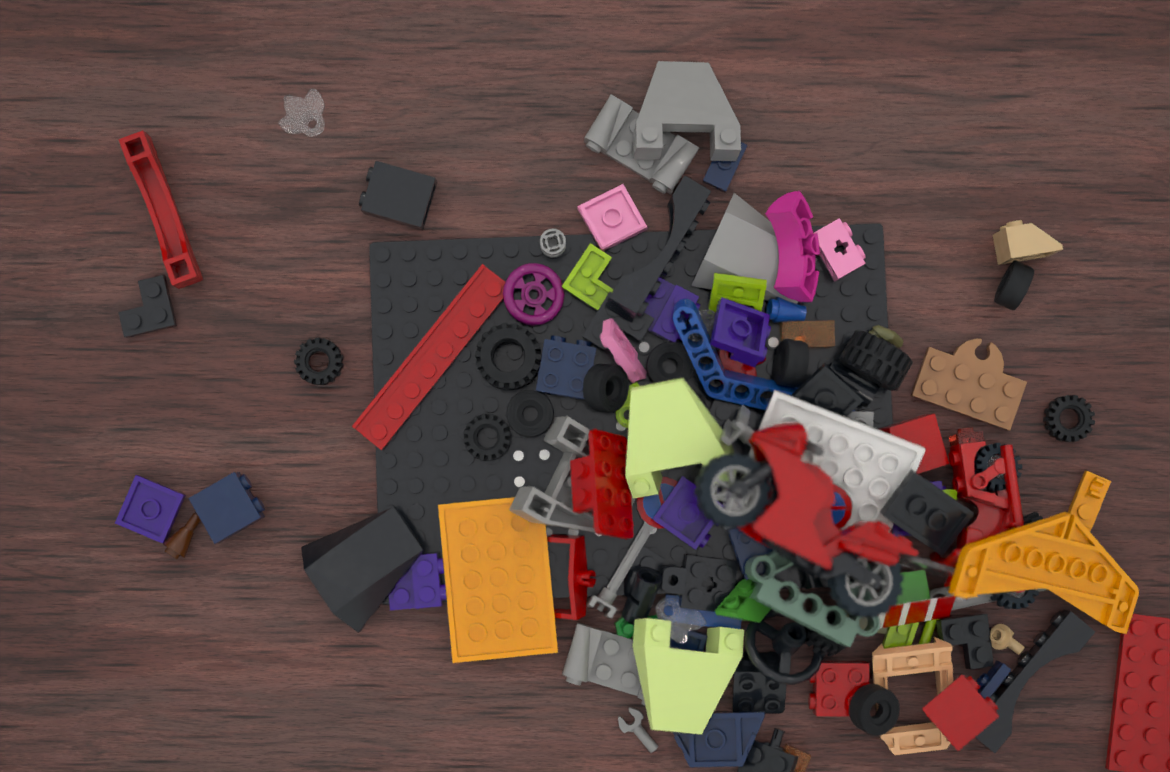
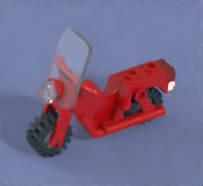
(990, 468)

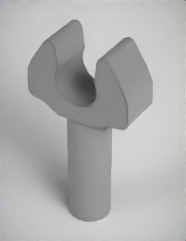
(638, 730)

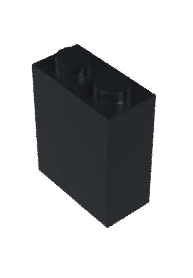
(398, 195)

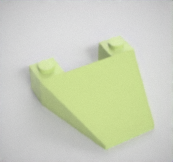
(666, 432)
(683, 684)

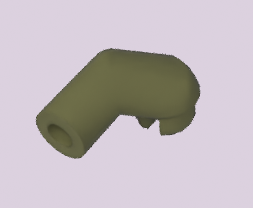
(888, 335)

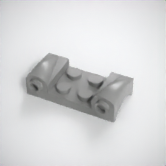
(614, 137)
(602, 659)

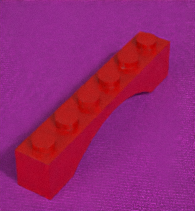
(171, 234)

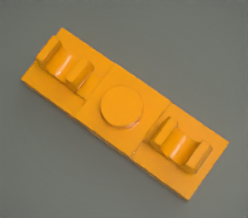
(1089, 498)

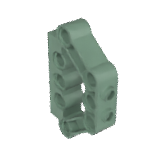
(767, 593)

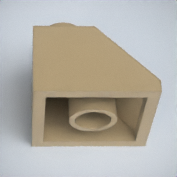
(1023, 243)

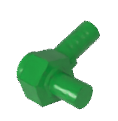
(625, 628)

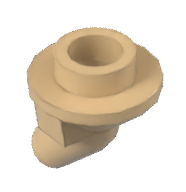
(1002, 638)

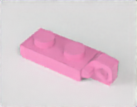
(622, 350)

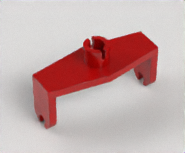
(578, 576)

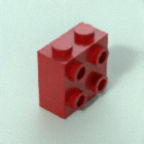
(923, 432)
(836, 685)
(961, 711)

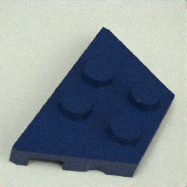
(724, 740)

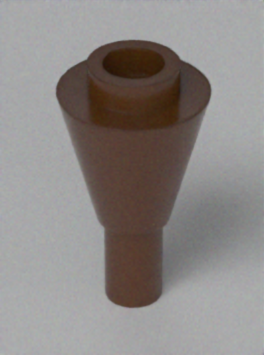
(179, 542)

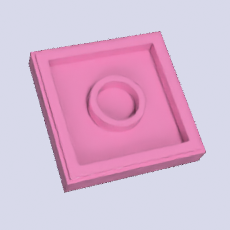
(612, 218)

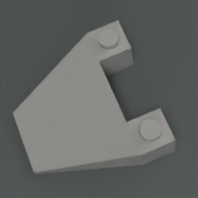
(686, 100)
(556, 504)

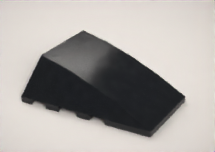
(361, 564)

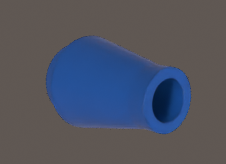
(784, 311)

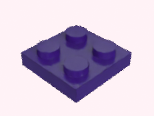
(150, 509)

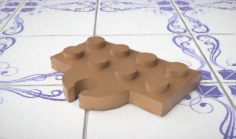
(970, 384)

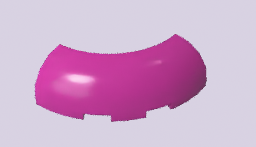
(796, 247)

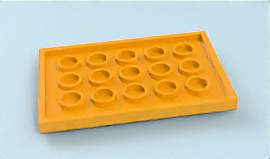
(496, 582)

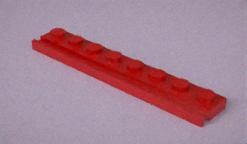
(431, 357)

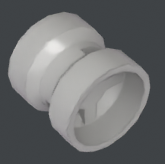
(553, 247)

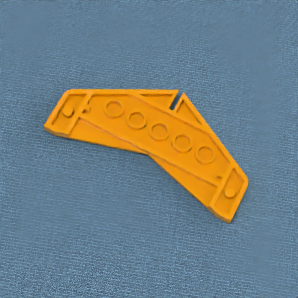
(1052, 556)

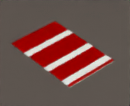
(917, 611)

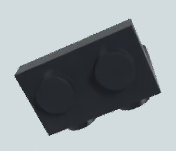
(755, 691)

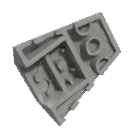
(742, 247)

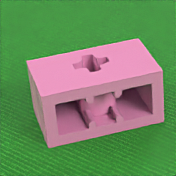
(839, 263)

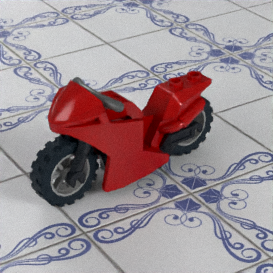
(794, 518)

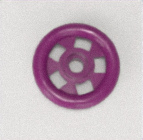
(516, 281)

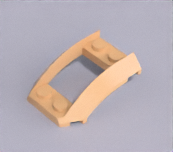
(914, 660)

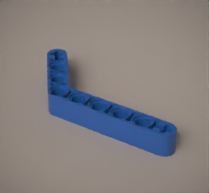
(715, 369)

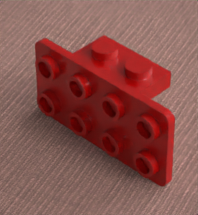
(601, 485)

